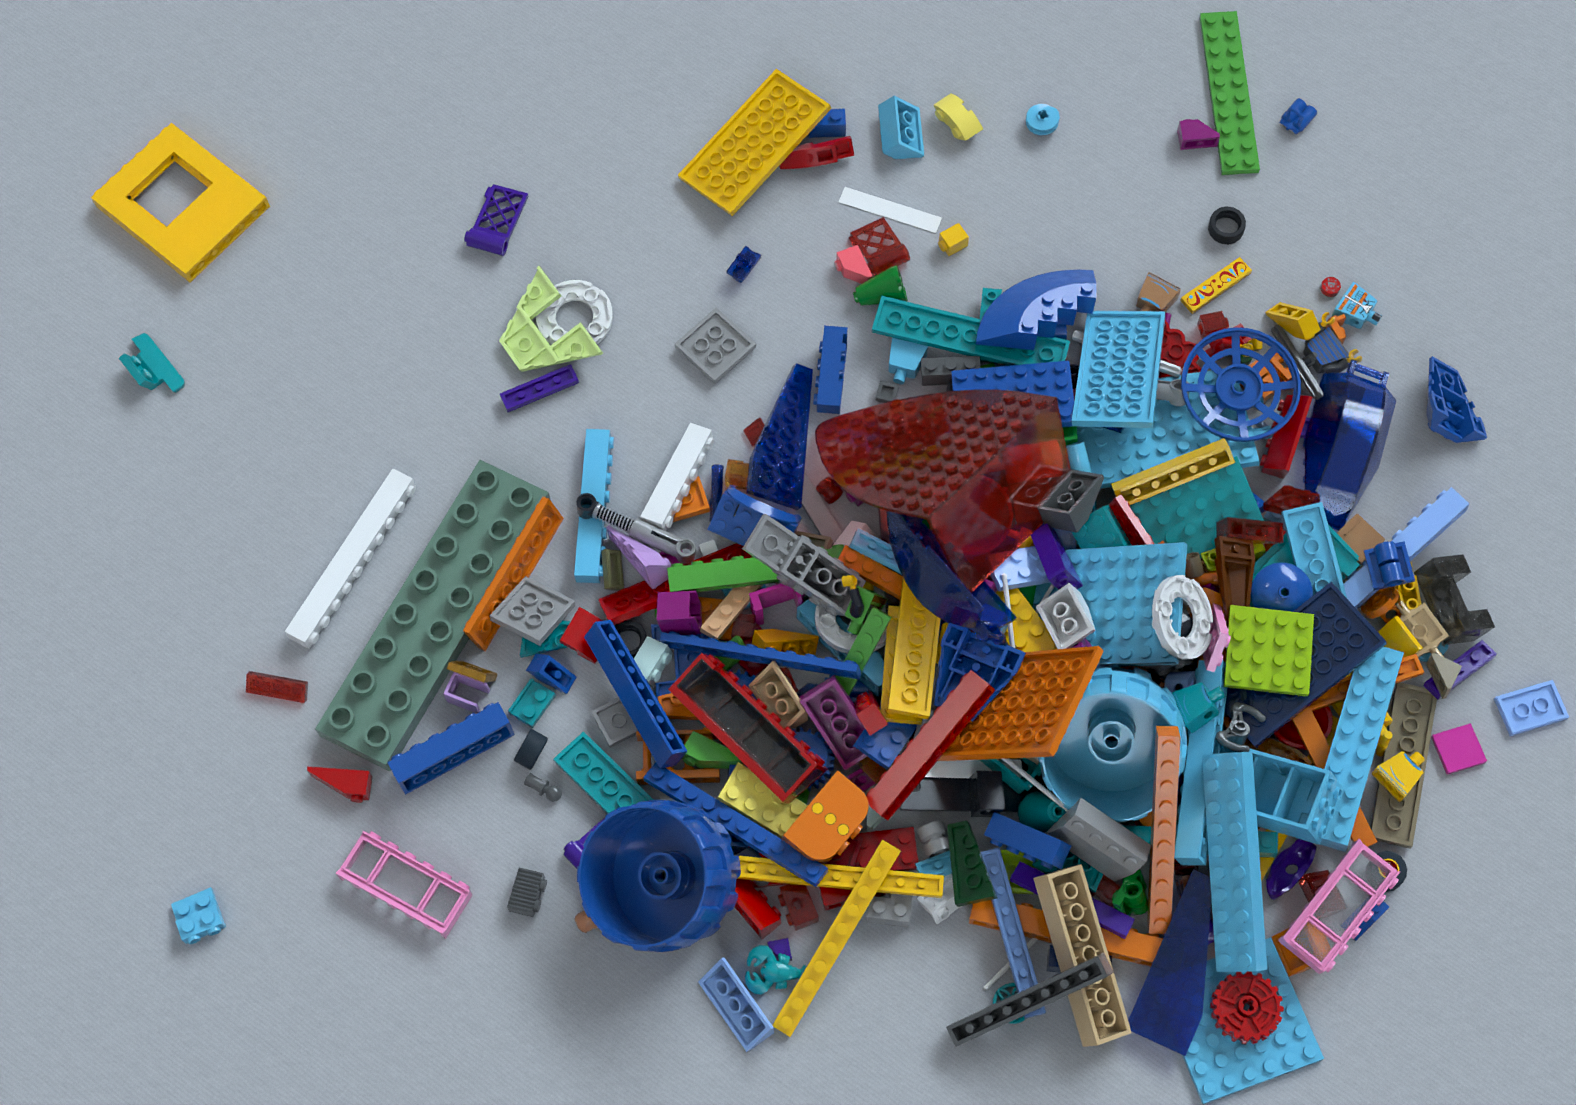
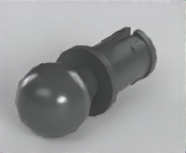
(552, 793)

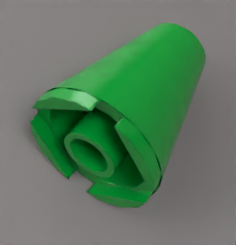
(885, 284)

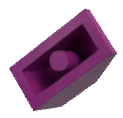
(1196, 134)

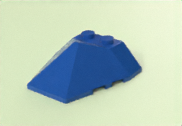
(1448, 407)
(965, 652)

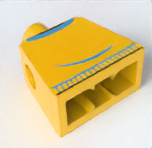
(1399, 773)

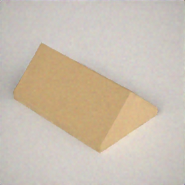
(779, 696)

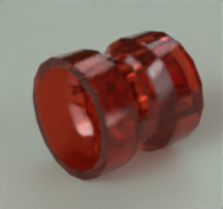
(829, 490)

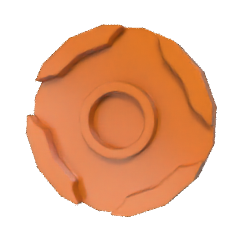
(1381, 603)

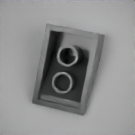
(1071, 501)

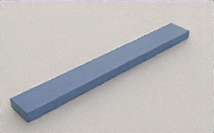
(1010, 925)

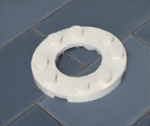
(577, 291)
(834, 635)
(1199, 638)

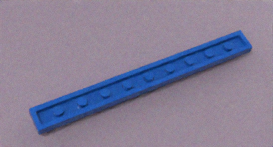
(765, 656)
(737, 825)

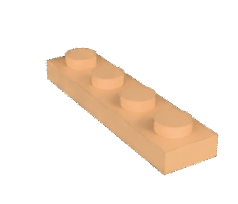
(727, 611)

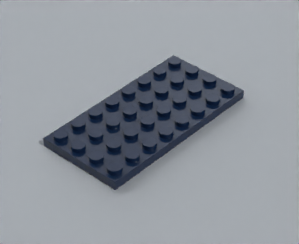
(1339, 646)

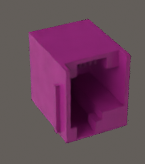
(679, 612)

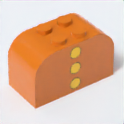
(829, 820)

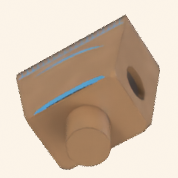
(1157, 294)

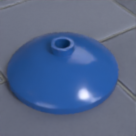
(1278, 576)

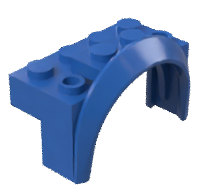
(739, 527)

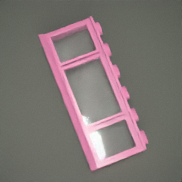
(405, 883)
(1340, 907)

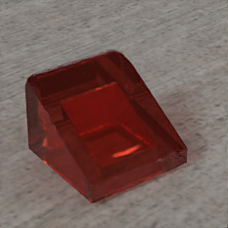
(754, 430)

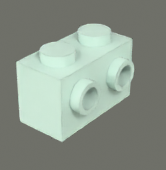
(652, 659)

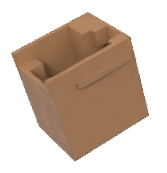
(1360, 536)

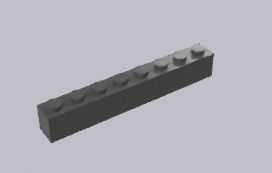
(1030, 999)

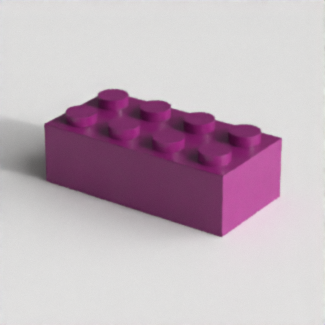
(835, 719)

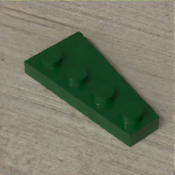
(968, 868)

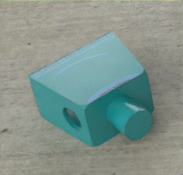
(1198, 705)

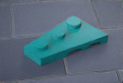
(550, 644)

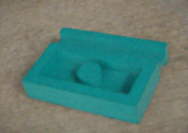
(531, 703)

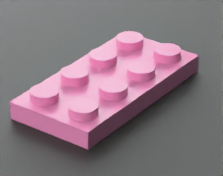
(1220, 639)

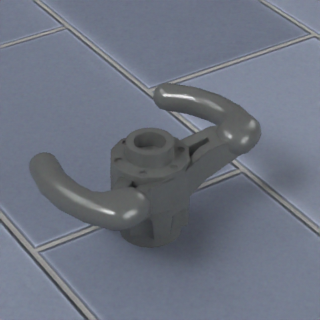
(1238, 730)

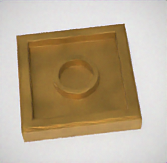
(472, 671)

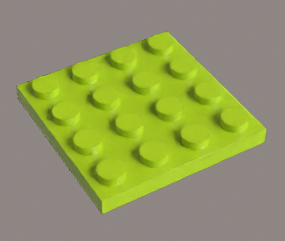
(1269, 650)

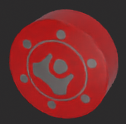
(1330, 286)

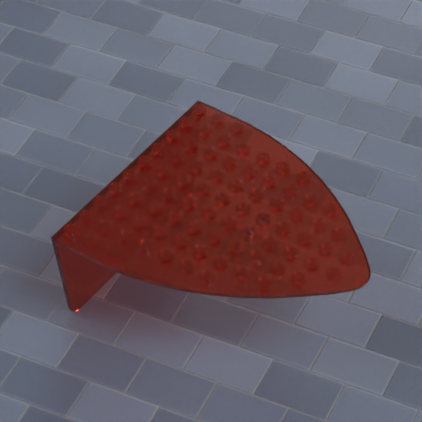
(960, 461)

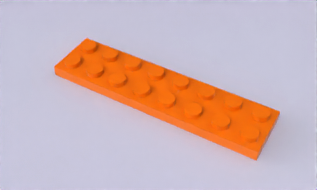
(517, 564)

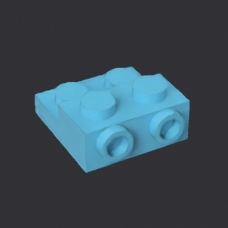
(198, 916)

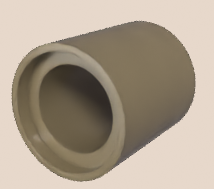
(1193, 565)

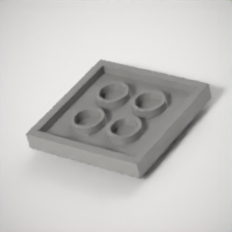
(715, 345)
(532, 610)

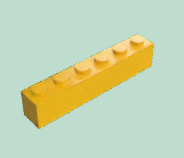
(1174, 472)

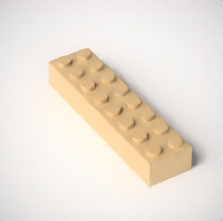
(1075, 939)

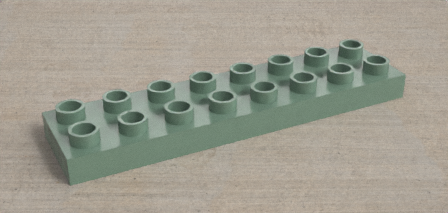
(426, 621)

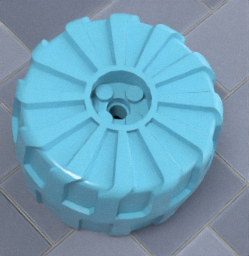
(1117, 773)

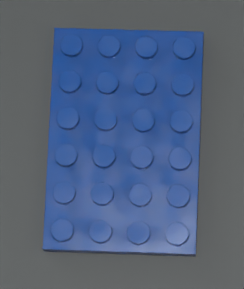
(1038, 378)

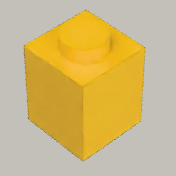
(953, 239)

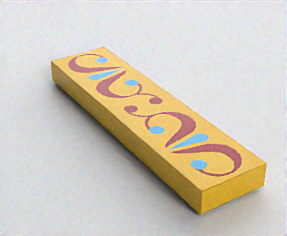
(1216, 285)

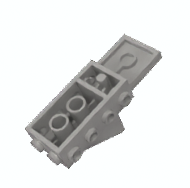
(802, 565)

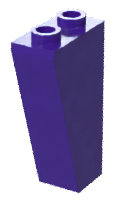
(1054, 558)

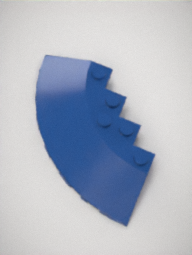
(1036, 308)

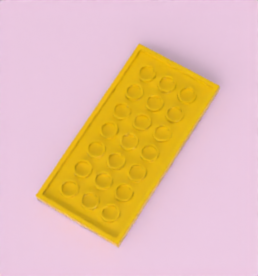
(754, 142)

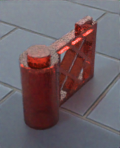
(886, 255)

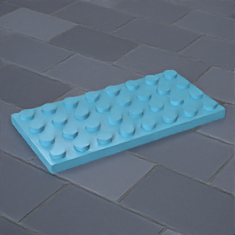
(1119, 369)

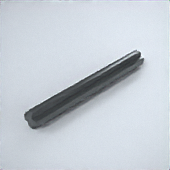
(1305, 375)

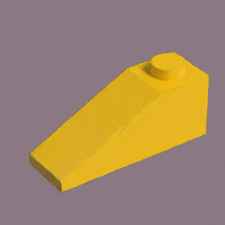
(1295, 320)

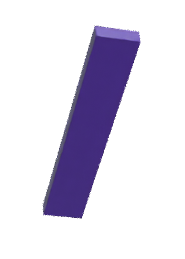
(1107, 916)

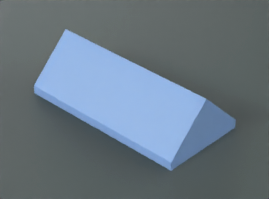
(736, 1005)

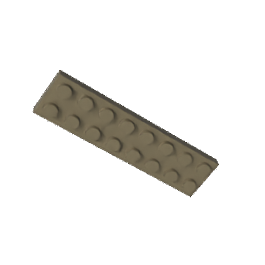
(1411, 729)

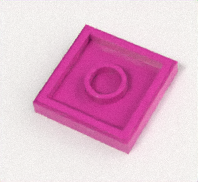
(1458, 749)

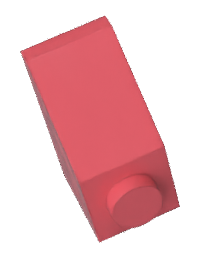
(853, 265)

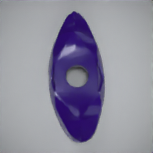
(1299, 854)

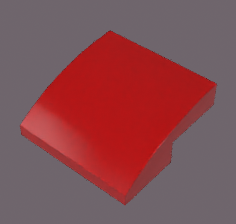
(575, 632)

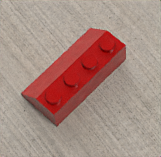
(1285, 441)
(755, 909)

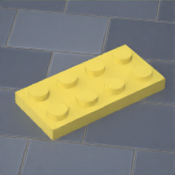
(758, 803)

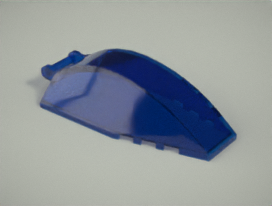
(1346, 439)
(938, 587)

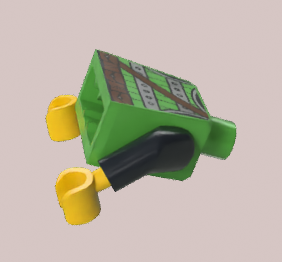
(861, 602)

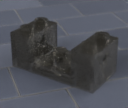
(1439, 585)

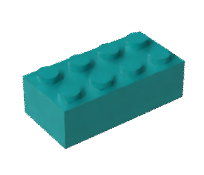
(1101, 531)

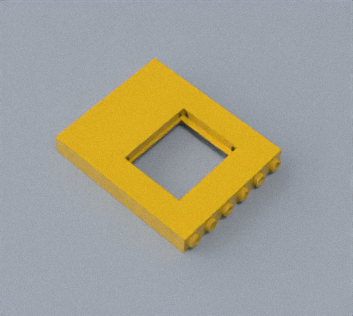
(204, 226)

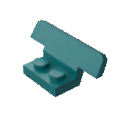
(151, 366)

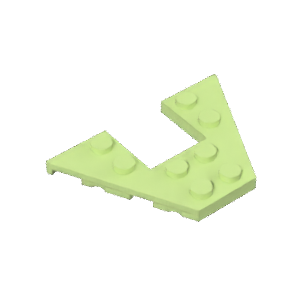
(528, 345)

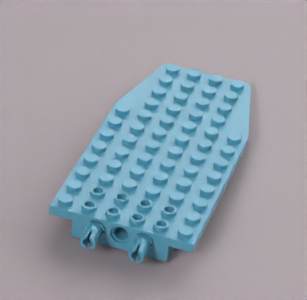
(1172, 435)

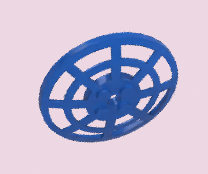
(1245, 375)

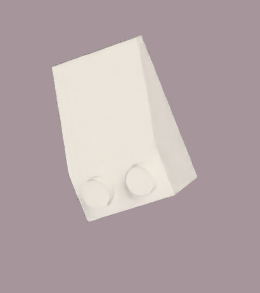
(1066, 617)

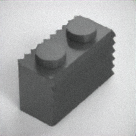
(526, 892)

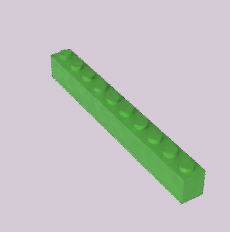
(725, 574)

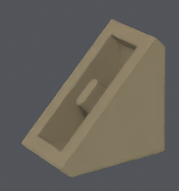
(1443, 673)

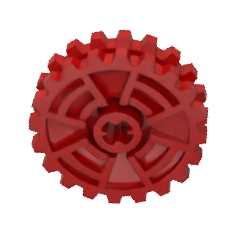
(1259, 1019)

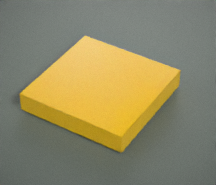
(1399, 637)

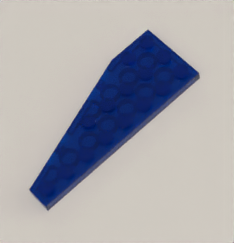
(780, 452)
(1175, 986)

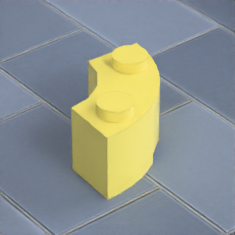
(961, 121)

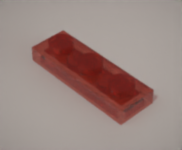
(276, 687)

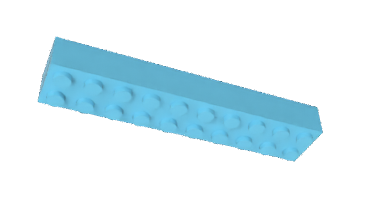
(1358, 738)
(1234, 862)

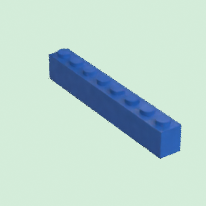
(635, 694)

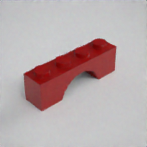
(869, 712)

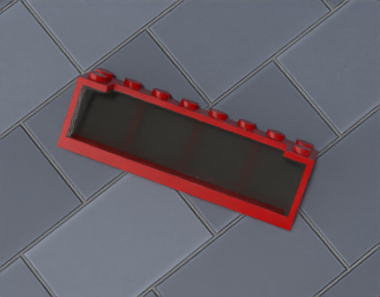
(748, 728)

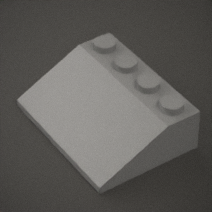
(1101, 841)

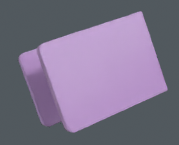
(457, 678)

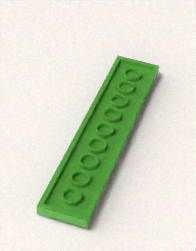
(1229, 93)

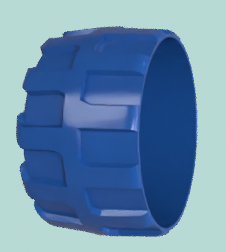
(625, 883)

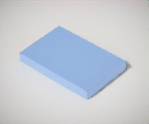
(1531, 708)

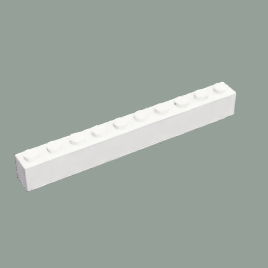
(350, 559)

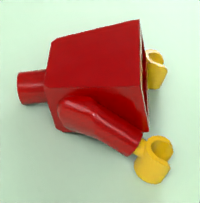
(1225, 343)

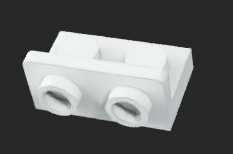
(940, 907)

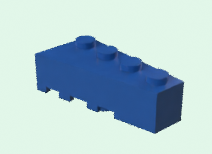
(1027, 841)

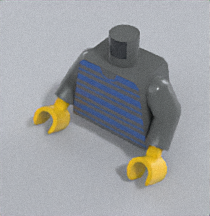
(1326, 351)

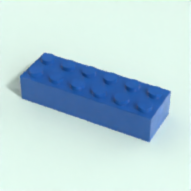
(451, 748)

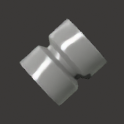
(933, 836)

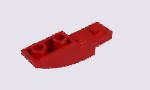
(818, 154)

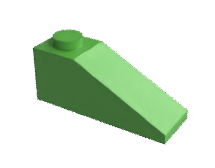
(708, 753)

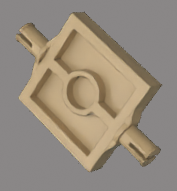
(1423, 627)

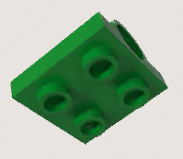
(1131, 896)

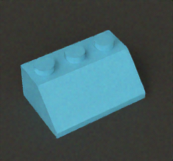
(900, 129)

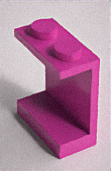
(771, 596)

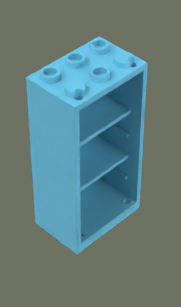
(1293, 796)

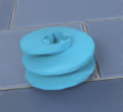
(1042, 119)

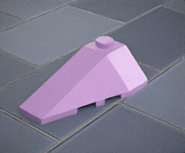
(644, 559)

